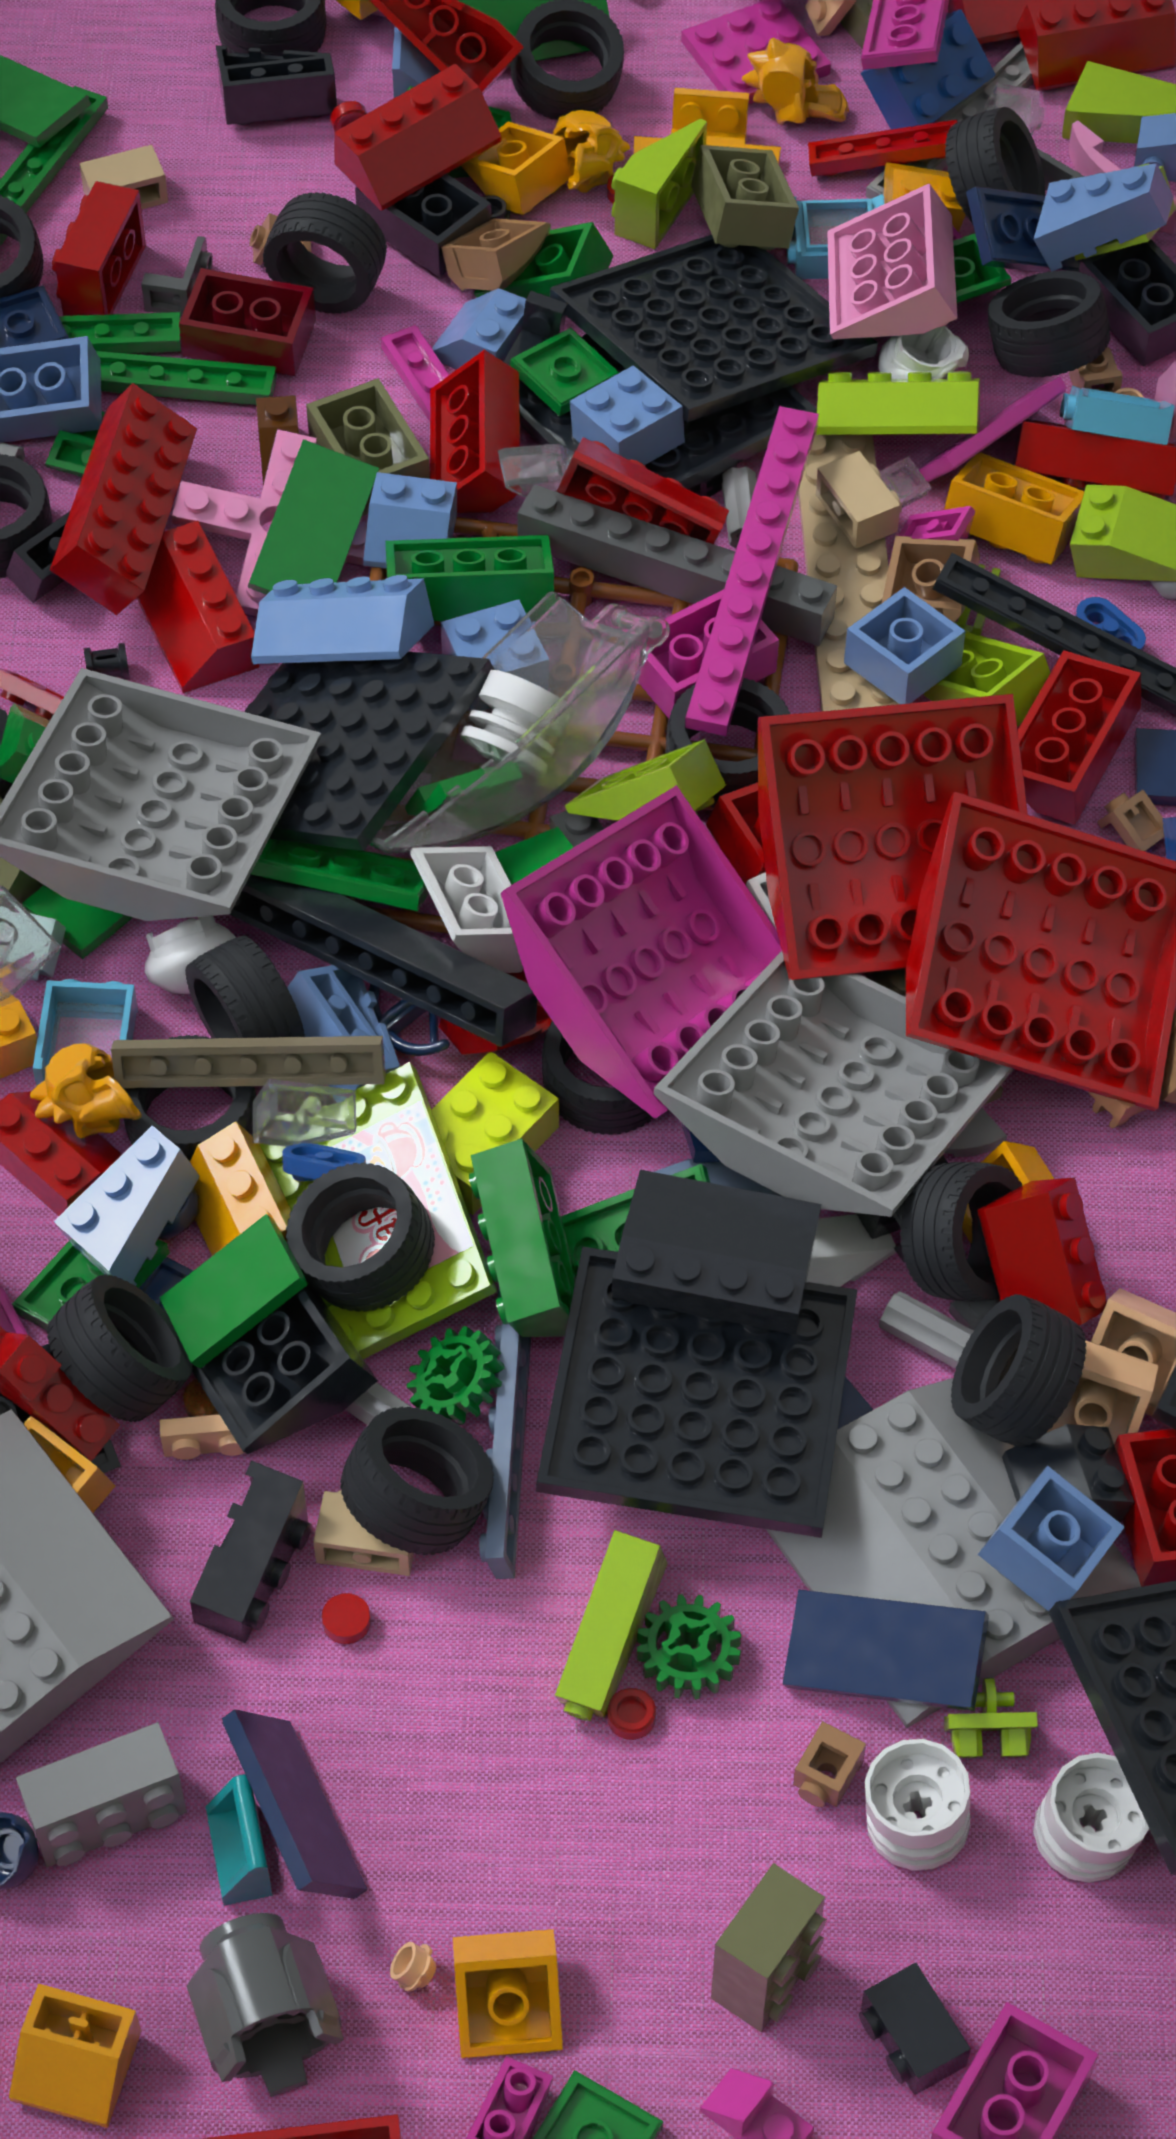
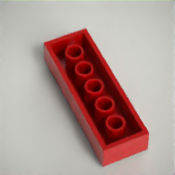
(124, 499)

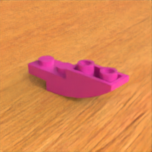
(512, 2103)

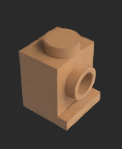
(1099, 371)
(832, 1752)

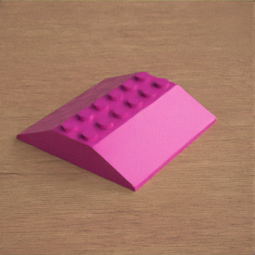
(639, 942)

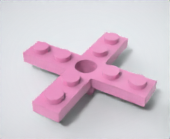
(245, 515)

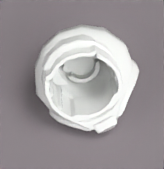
(933, 352)
(180, 946)

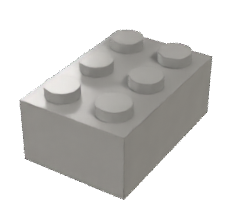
(102, 1795)

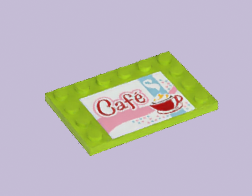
(402, 1135)

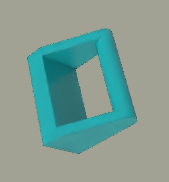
(238, 1843)

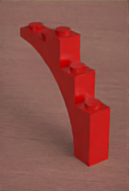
(41, 1389)

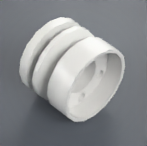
(515, 709)
(921, 1779)
(1097, 1794)

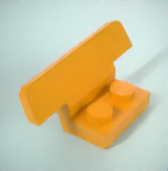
(723, 111)

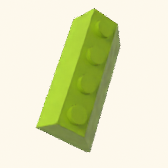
(898, 405)

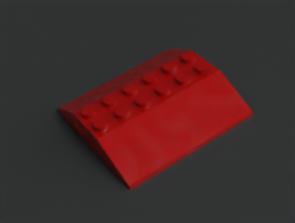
(856, 815)
(1045, 952)

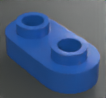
(1111, 620)
(312, 1160)

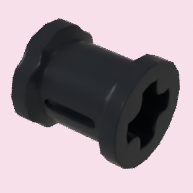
(108, 661)

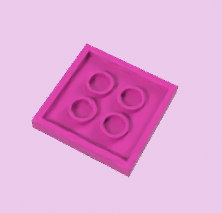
(724, 43)

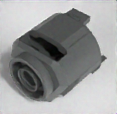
(262, 2002)

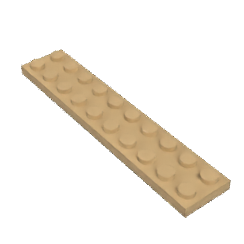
(856, 572)

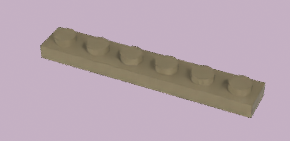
(248, 1061)

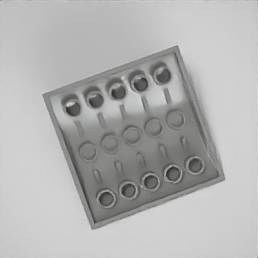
(150, 799)
(826, 1091)
(911, 1512)
(65, 1592)

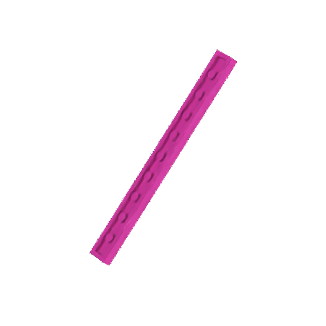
(751, 572)

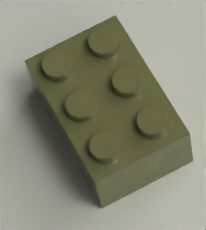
(744, 197)
(369, 429)
(768, 1948)

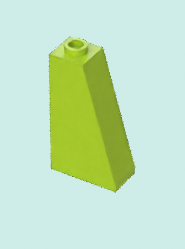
(1115, 101)
(610, 1625)

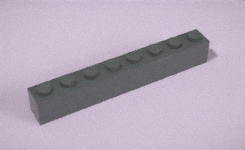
(668, 561)

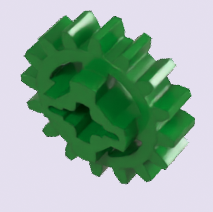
(456, 1374)
(683, 1665)

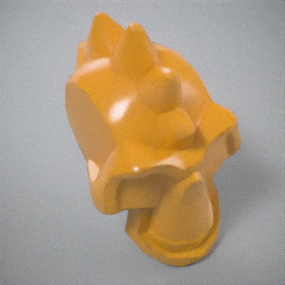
(790, 85)
(590, 148)
(83, 1089)

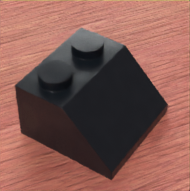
(1082, 1457)

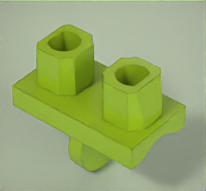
(1013, 1727)

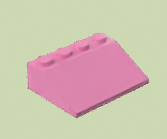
(893, 269)

